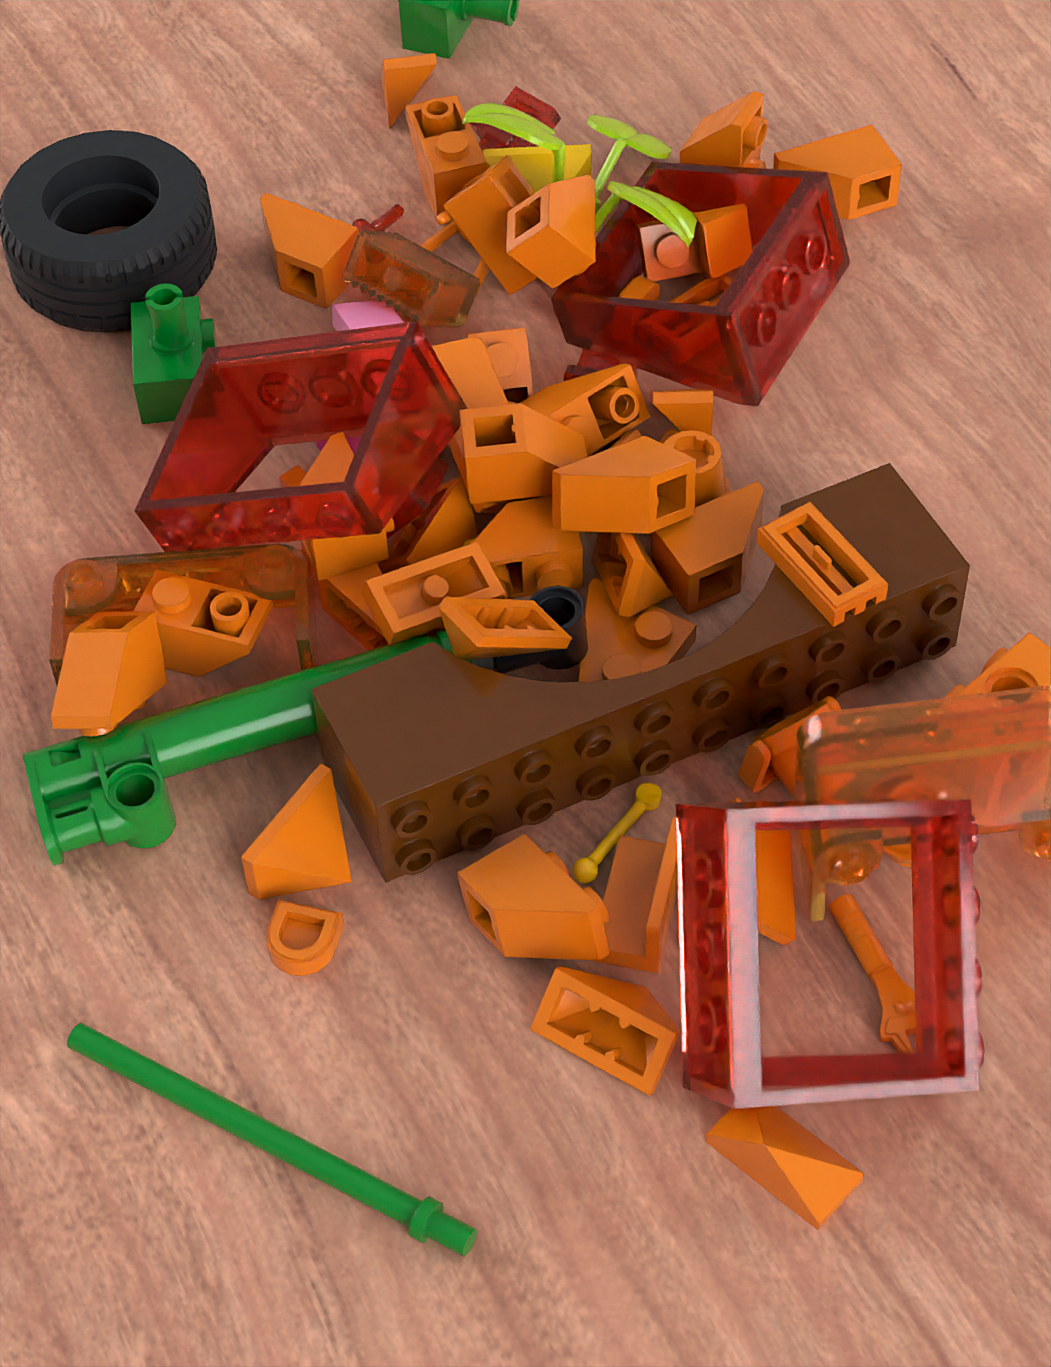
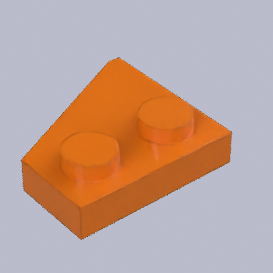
(630, 644)

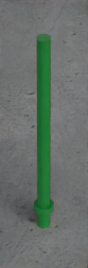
(422, 1217)

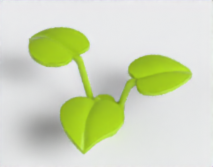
(666, 210)

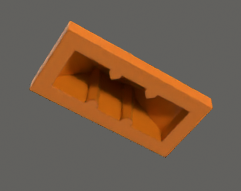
(403, 80)
(686, 408)
(435, 531)
(628, 573)
(499, 627)
(301, 844)
(608, 1025)
(786, 1160)

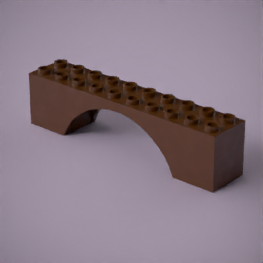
(458, 754)

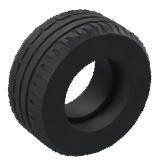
(96, 185)

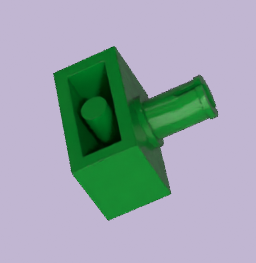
(441, 24)
(167, 350)

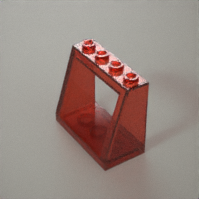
(763, 312)
(291, 391)
(723, 967)

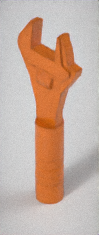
(894, 995)

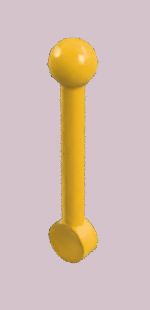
(647, 799)

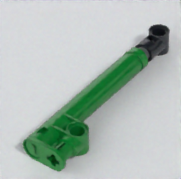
(116, 781)

